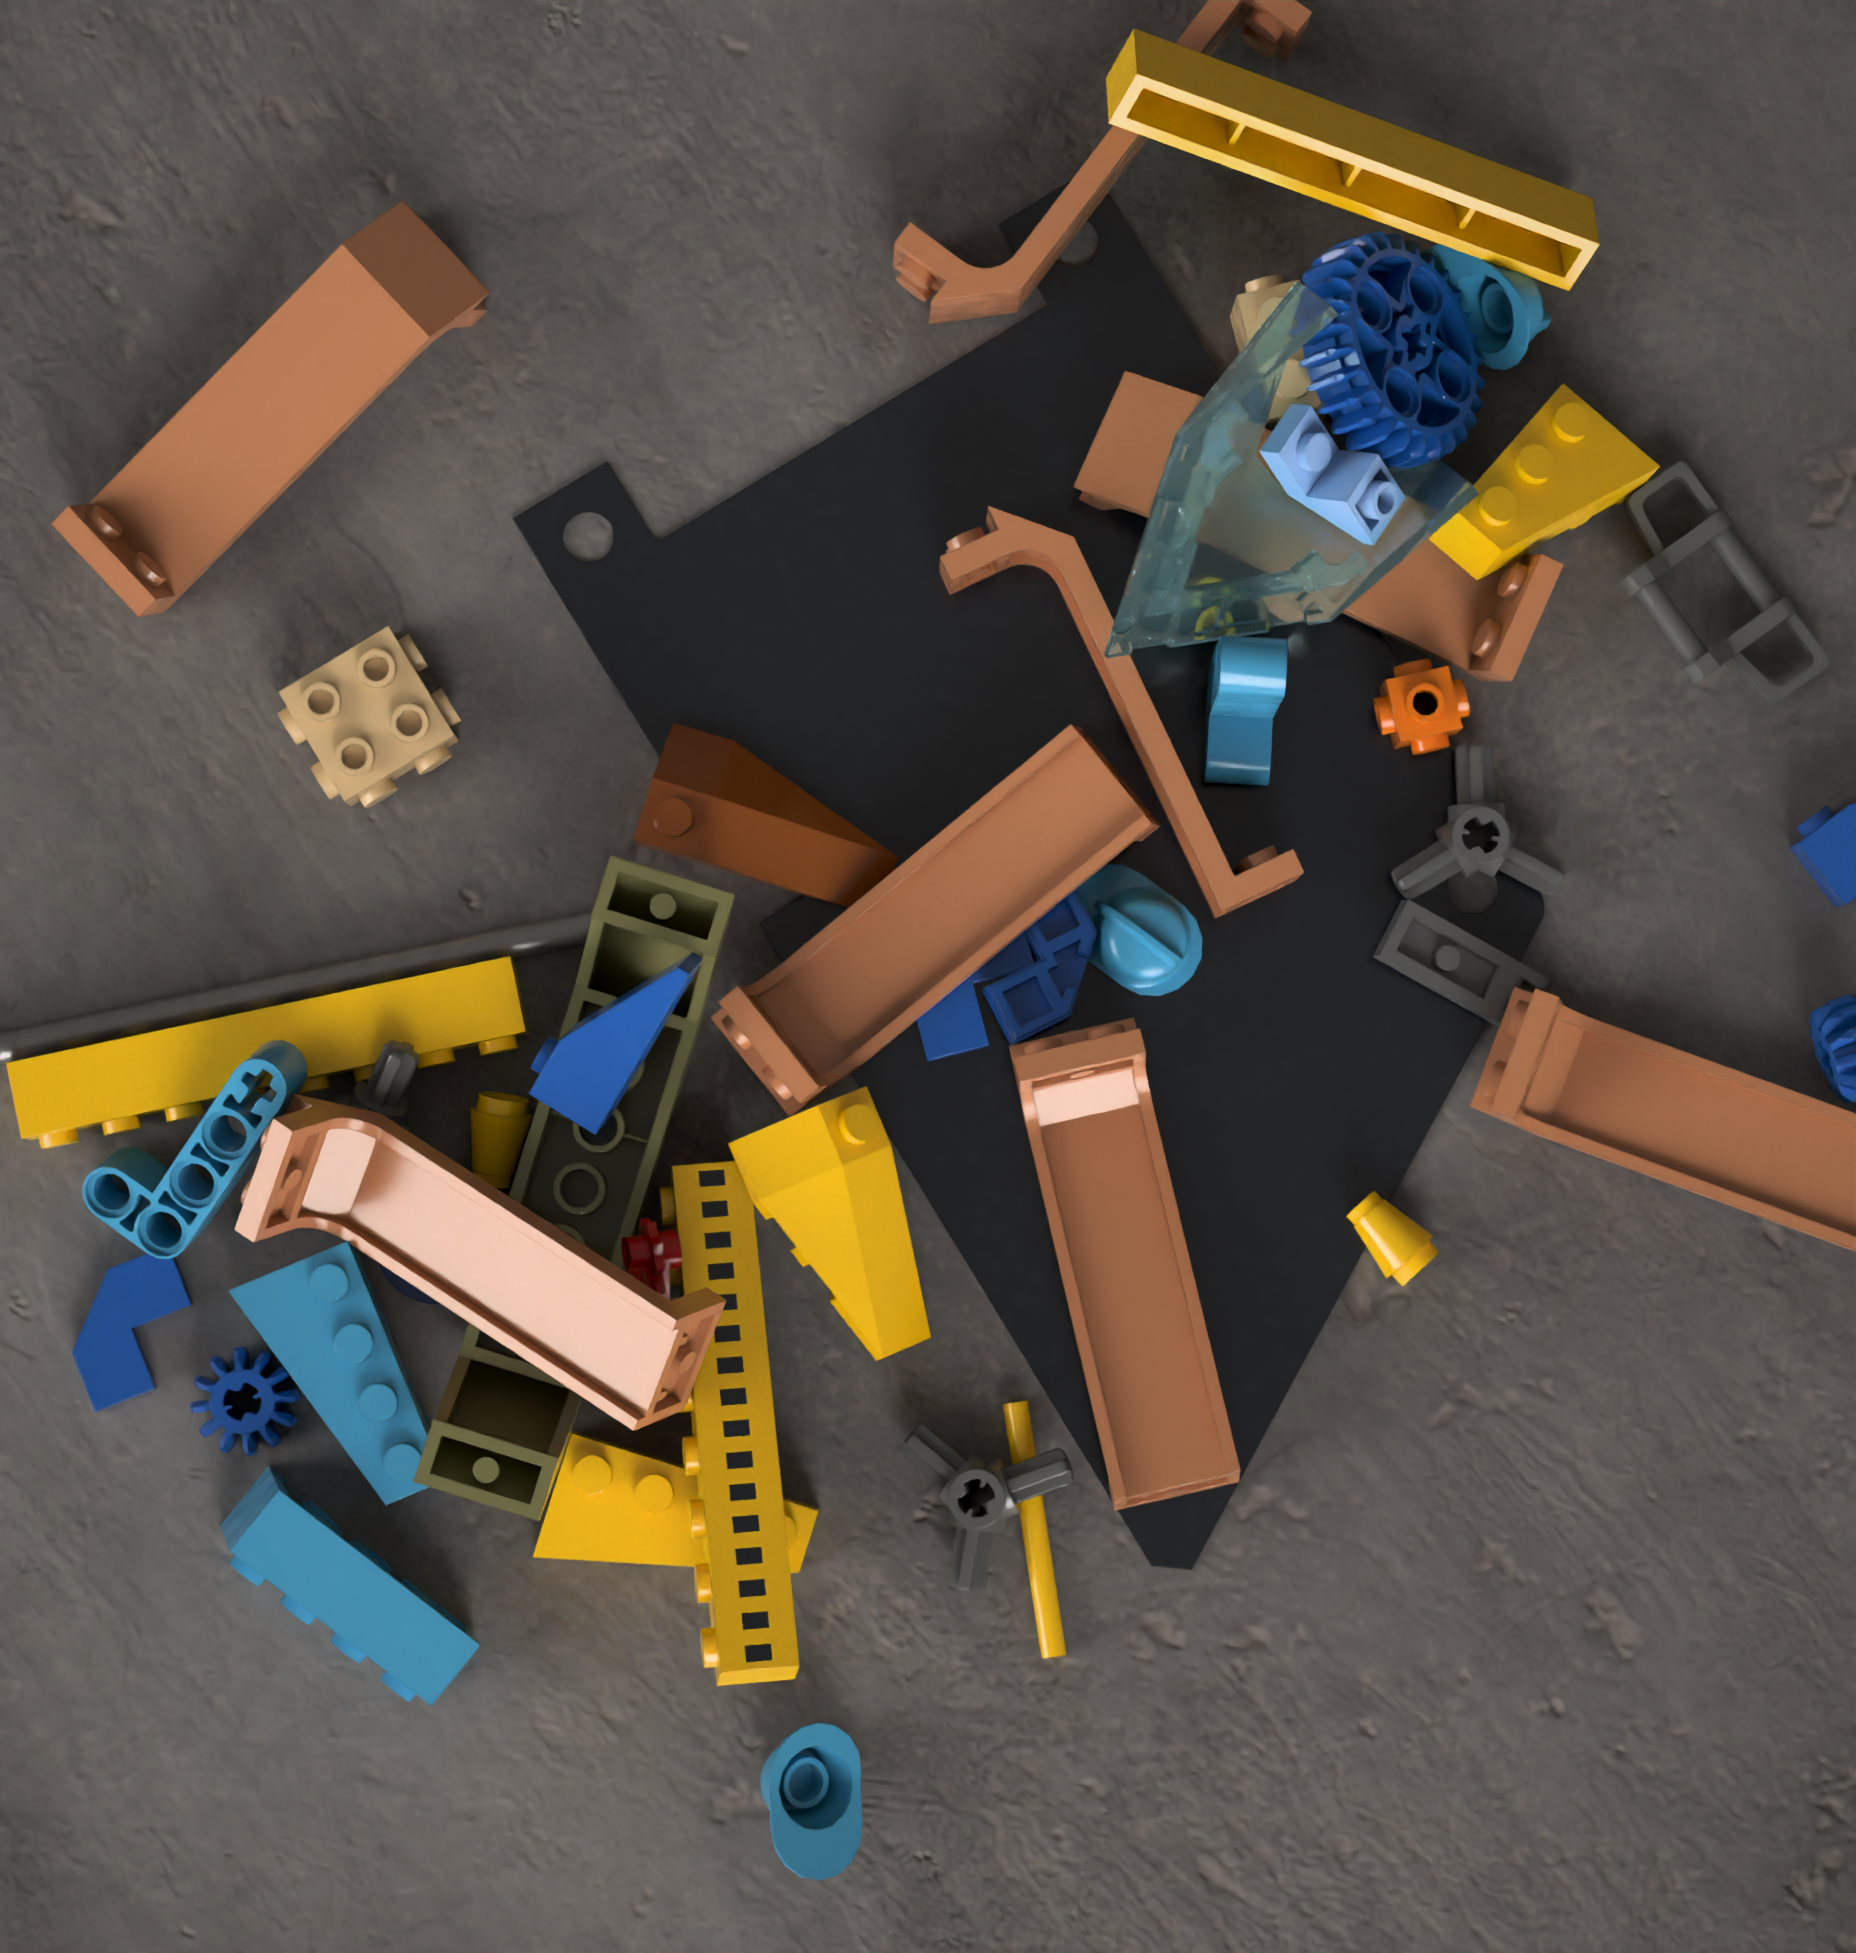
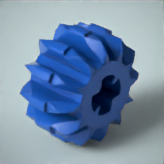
(1835, 1044)
(252, 1421)

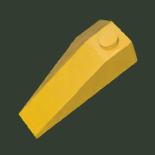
(841, 1204)

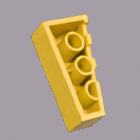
(635, 1510)

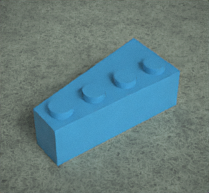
(345, 1360)
(346, 1590)

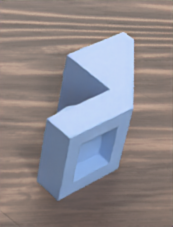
(1337, 484)

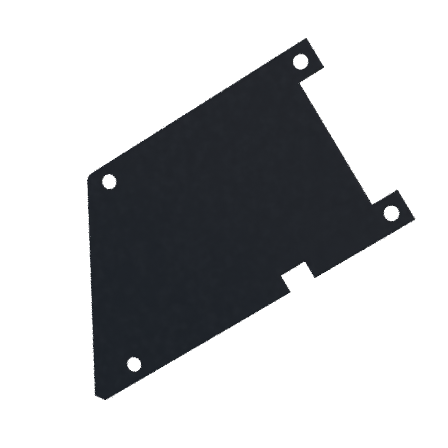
(838, 658)

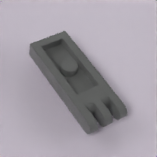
(1454, 962)

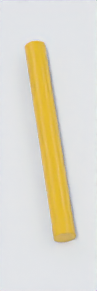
(1036, 1538)

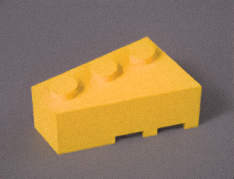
(1543, 483)

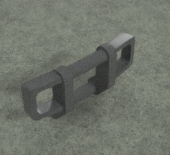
(1718, 533)

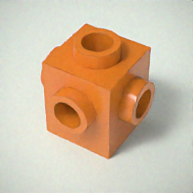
(1404, 724)

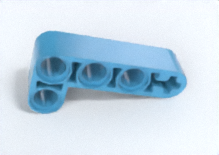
(1242, 698)
(211, 1145)

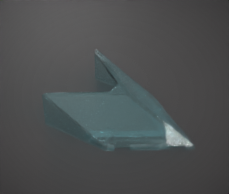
(1226, 539)

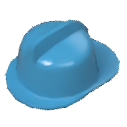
(1502, 302)
(1142, 931)
(814, 1800)

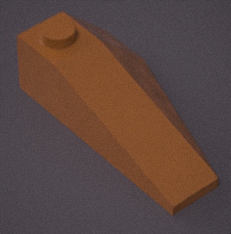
(747, 819)

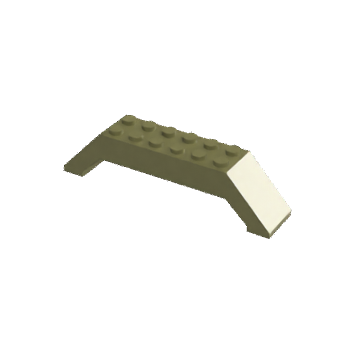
(500, 1415)

